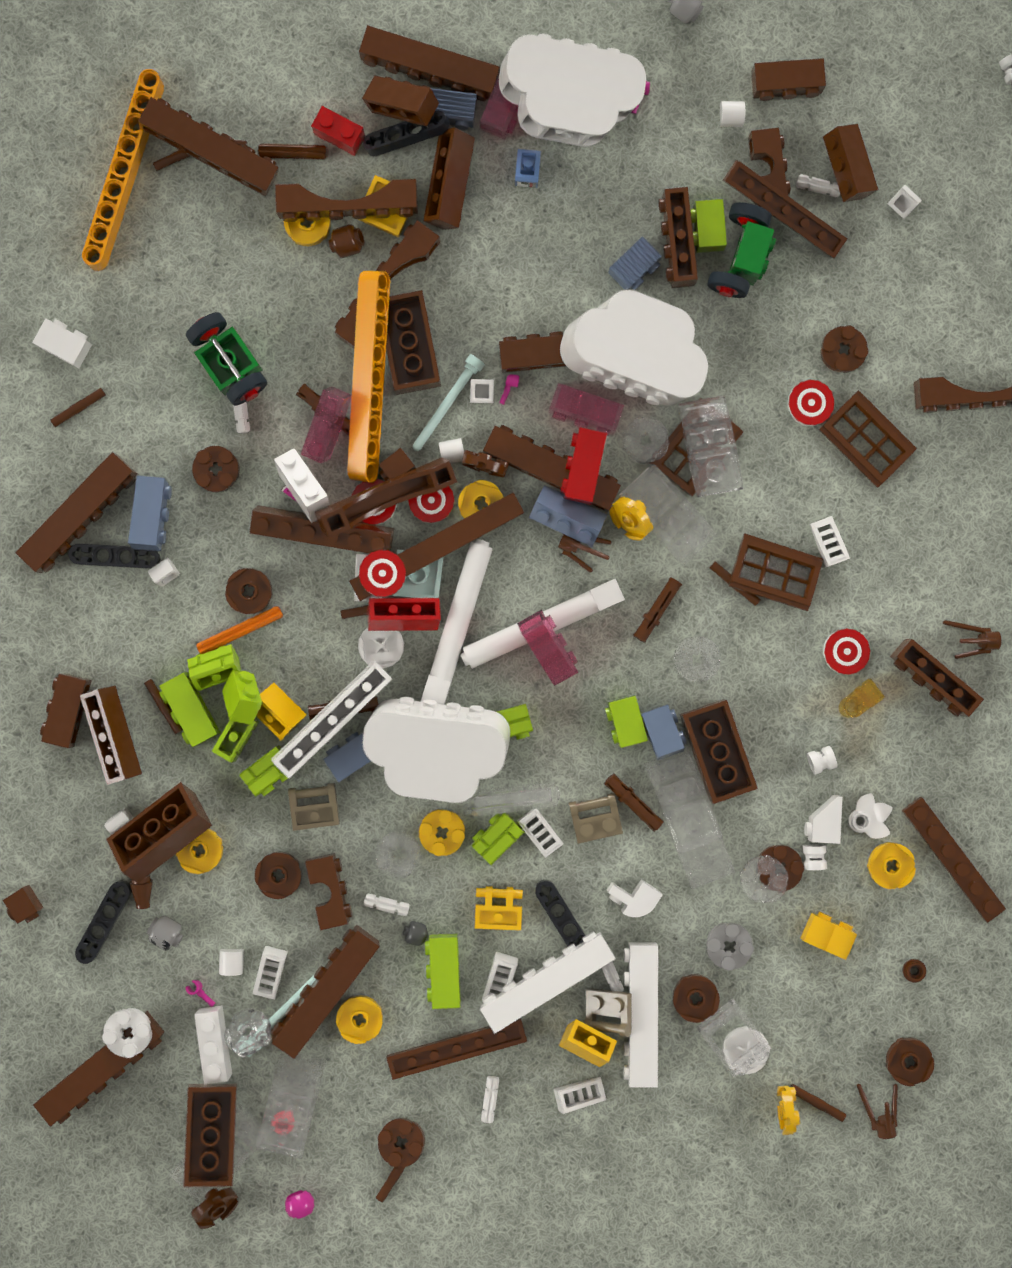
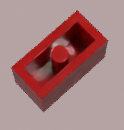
(338, 130)

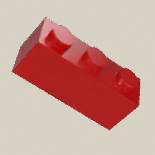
(584, 465)
(403, 614)

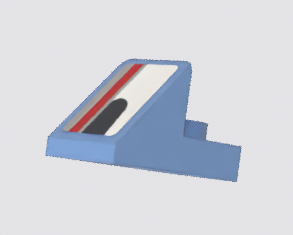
(527, 168)

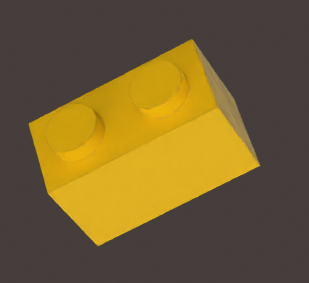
(279, 711)
(587, 1043)

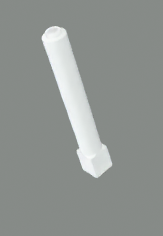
(562, 614)
(457, 622)

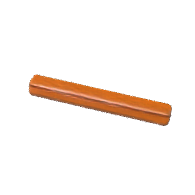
(240, 630)

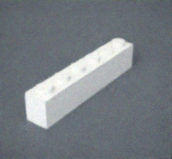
(331, 719)
(546, 982)
(643, 1040)

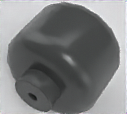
(415, 933)

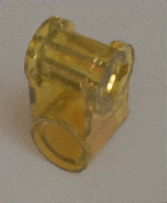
(863, 698)

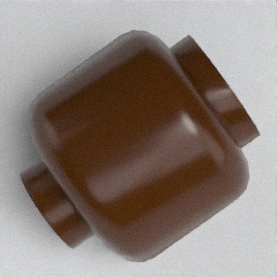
(346, 241)

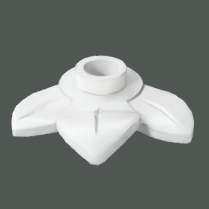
(873, 817)

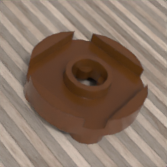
(831, 345)
(483, 462)
(206, 478)
(251, 578)
(792, 862)
(268, 883)
(702, 1009)
(916, 1073)
(413, 1148)
(216, 1205)

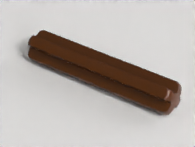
(292, 151)

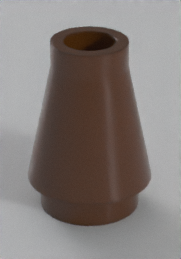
(142, 892)

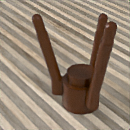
(571, 545)
(986, 641)
(885, 1124)

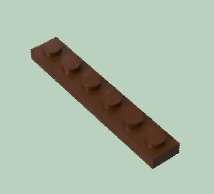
(784, 209)
(953, 859)
(454, 1049)

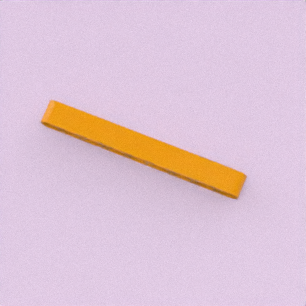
(117, 181)
(368, 375)

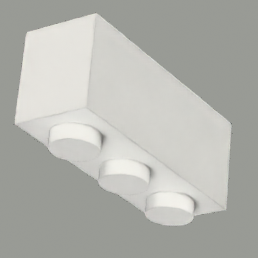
(301, 483)
(212, 1045)

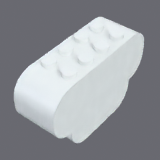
(570, 88)
(638, 348)
(435, 747)

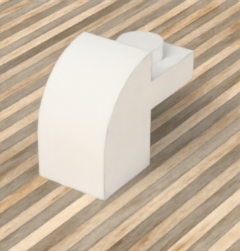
(638, 903)

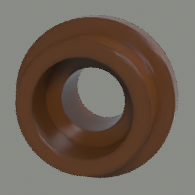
(921, 973)

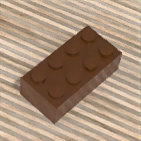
(410, 344)
(718, 751)
(159, 832)
(210, 1135)

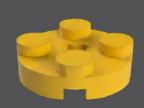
(308, 236)
(474, 492)
(631, 517)
(438, 845)
(205, 862)
(878, 866)
(365, 1031)
(787, 1116)

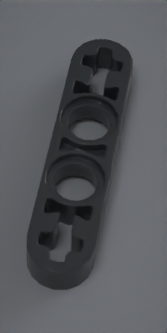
(375, 143)
(114, 556)
(101, 920)
(561, 921)

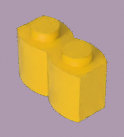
(829, 935)

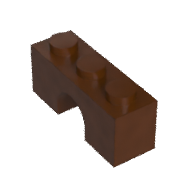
(768, 146)
(326, 870)

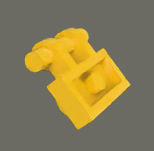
(498, 916)

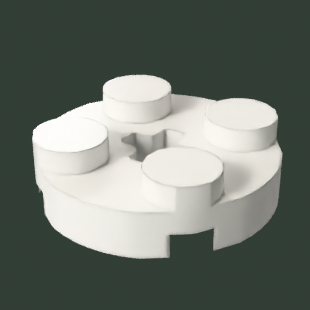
(115, 1038)

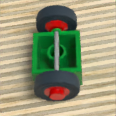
(750, 254)
(227, 359)

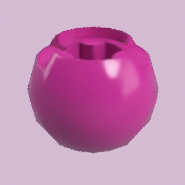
(299, 1204)

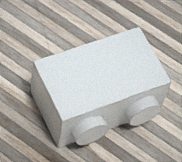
(62, 343)

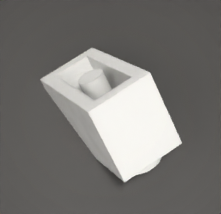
(825, 822)

